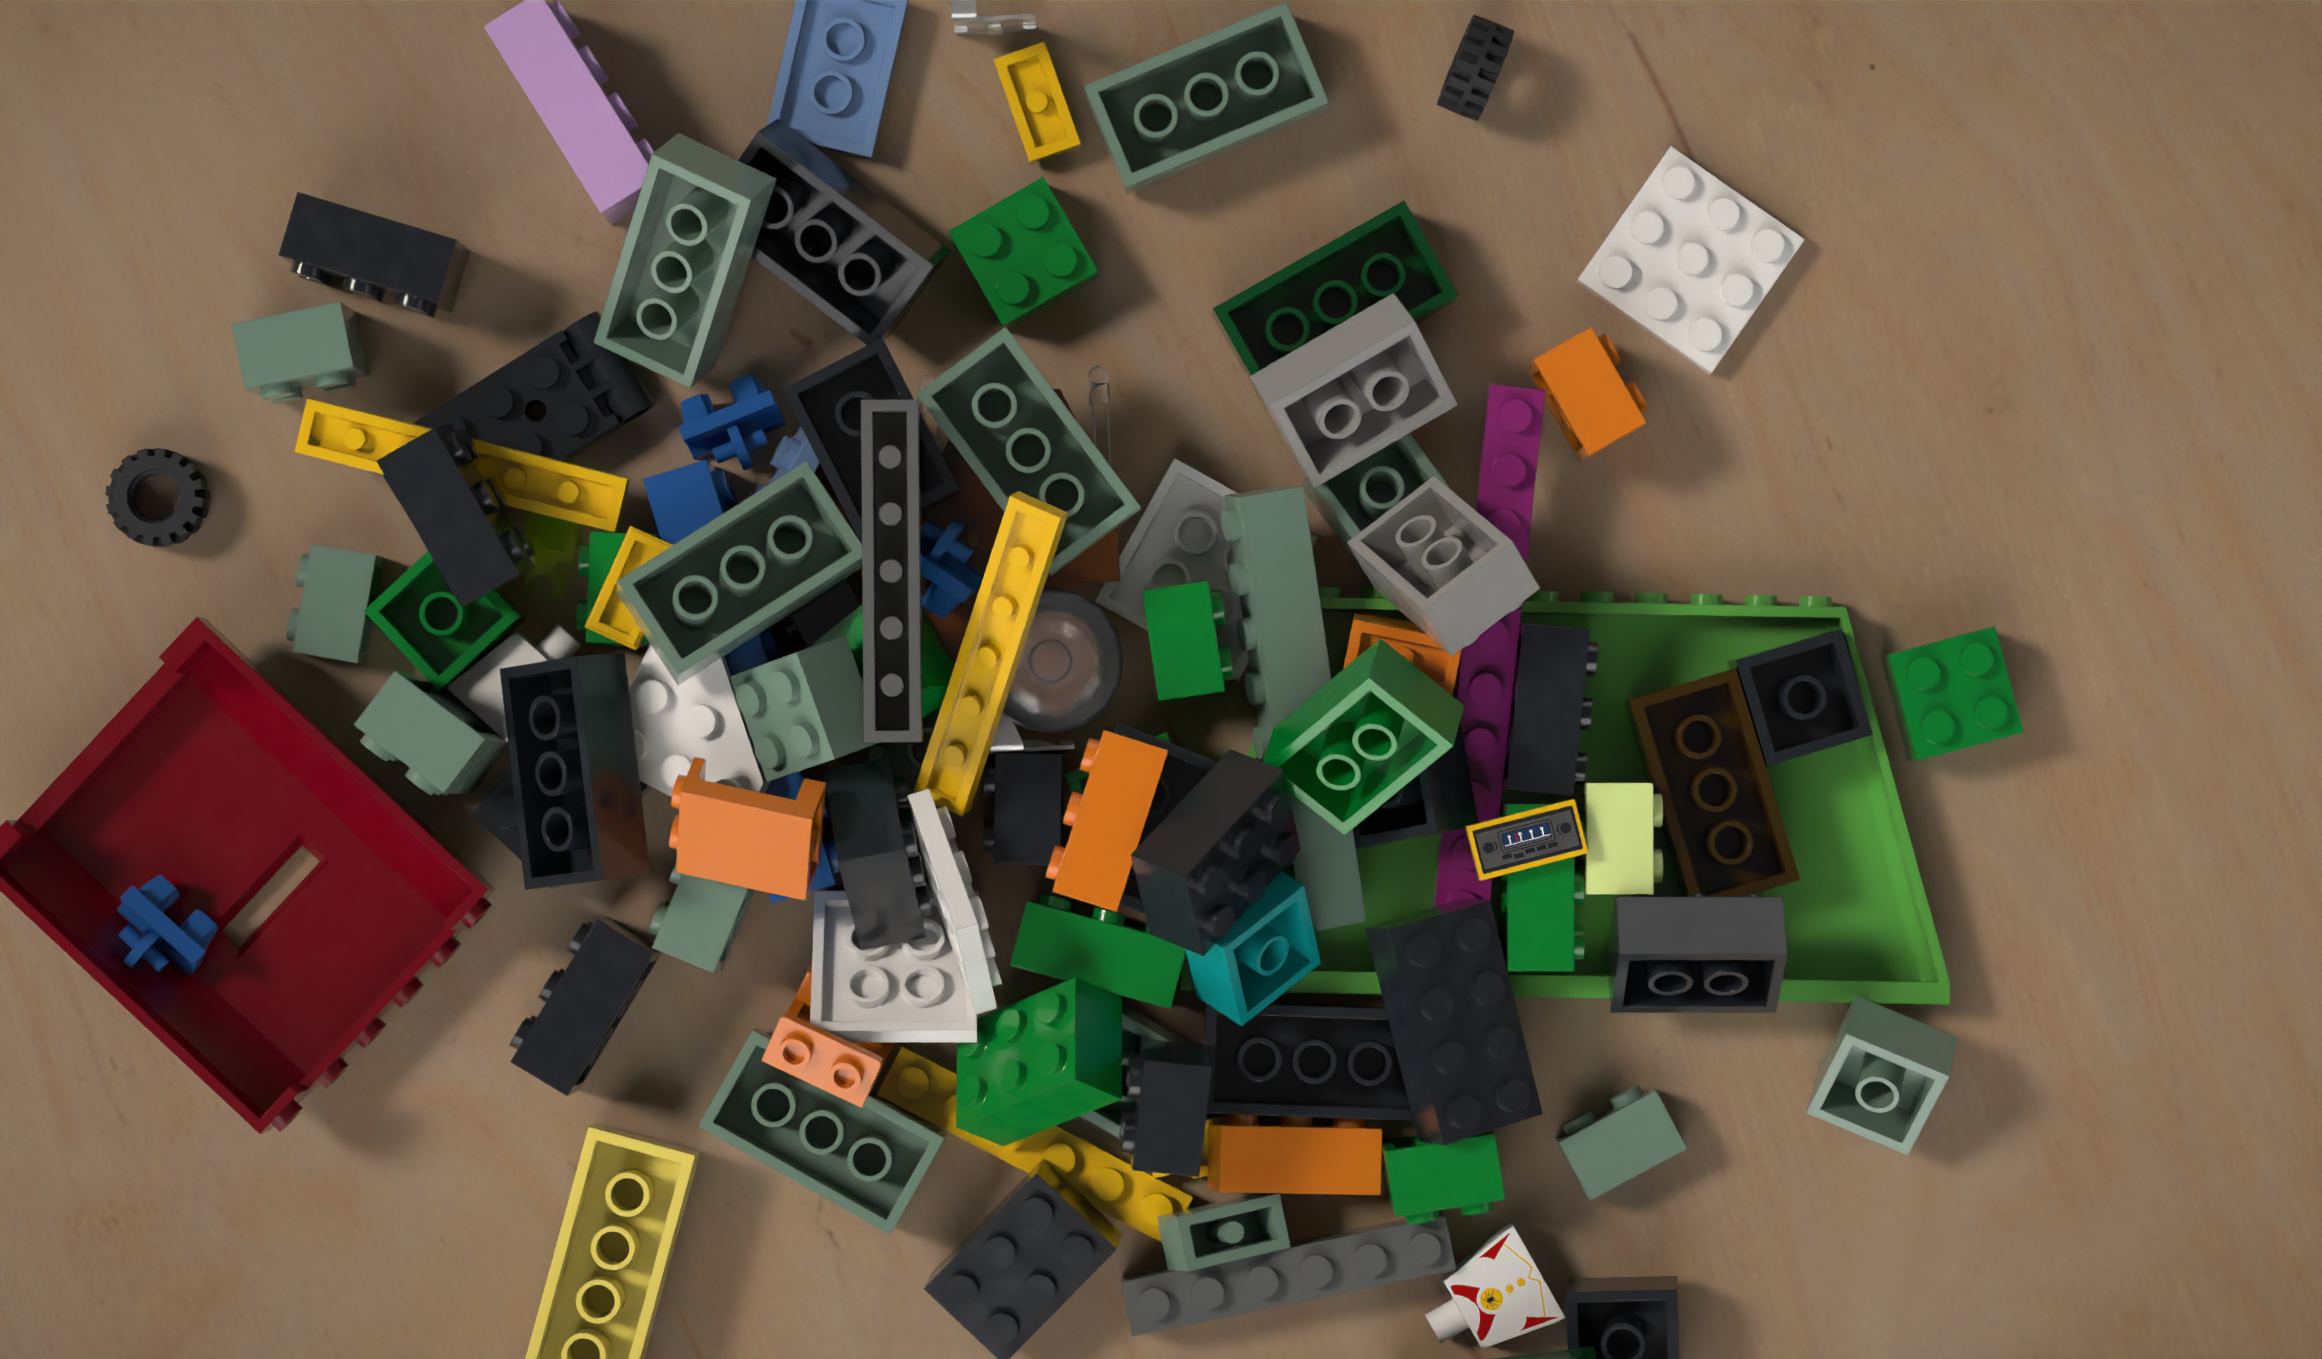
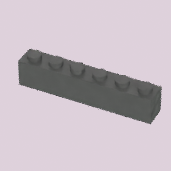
(891, 570)
(1288, 1276)

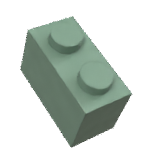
(333, 601)
(1620, 1141)
(1223, 1232)

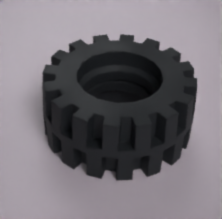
(1475, 67)
(125, 486)

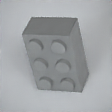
(1354, 390)
(1443, 565)

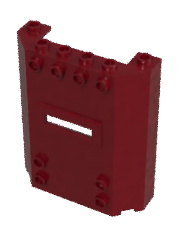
(215, 791)

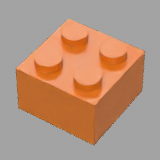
(1588, 393)

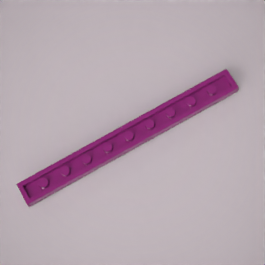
(1489, 663)

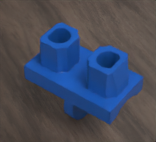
(733, 429)
(945, 565)
(146, 912)

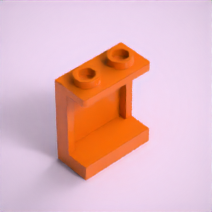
(1406, 640)
(747, 834)
(822, 1057)

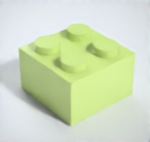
(1619, 837)

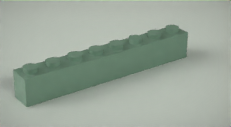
(1287, 666)

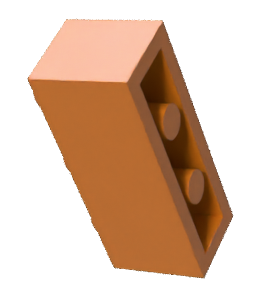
(1106, 819)
(1294, 1156)

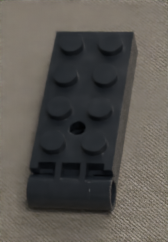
(580, 383)

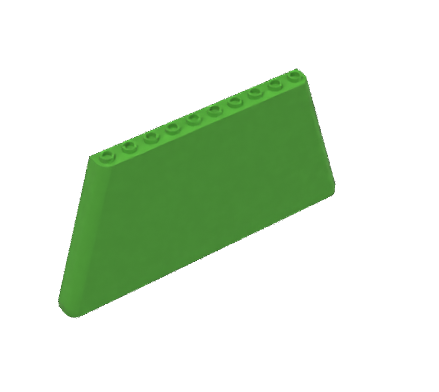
(1860, 904)

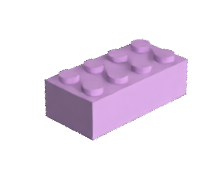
(572, 104)

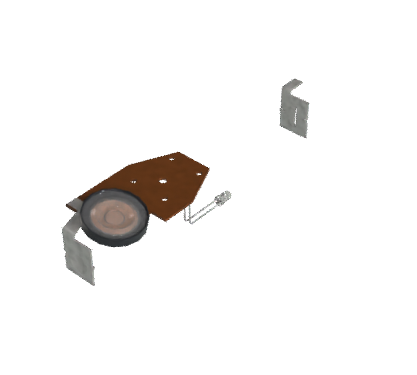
(1072, 646)

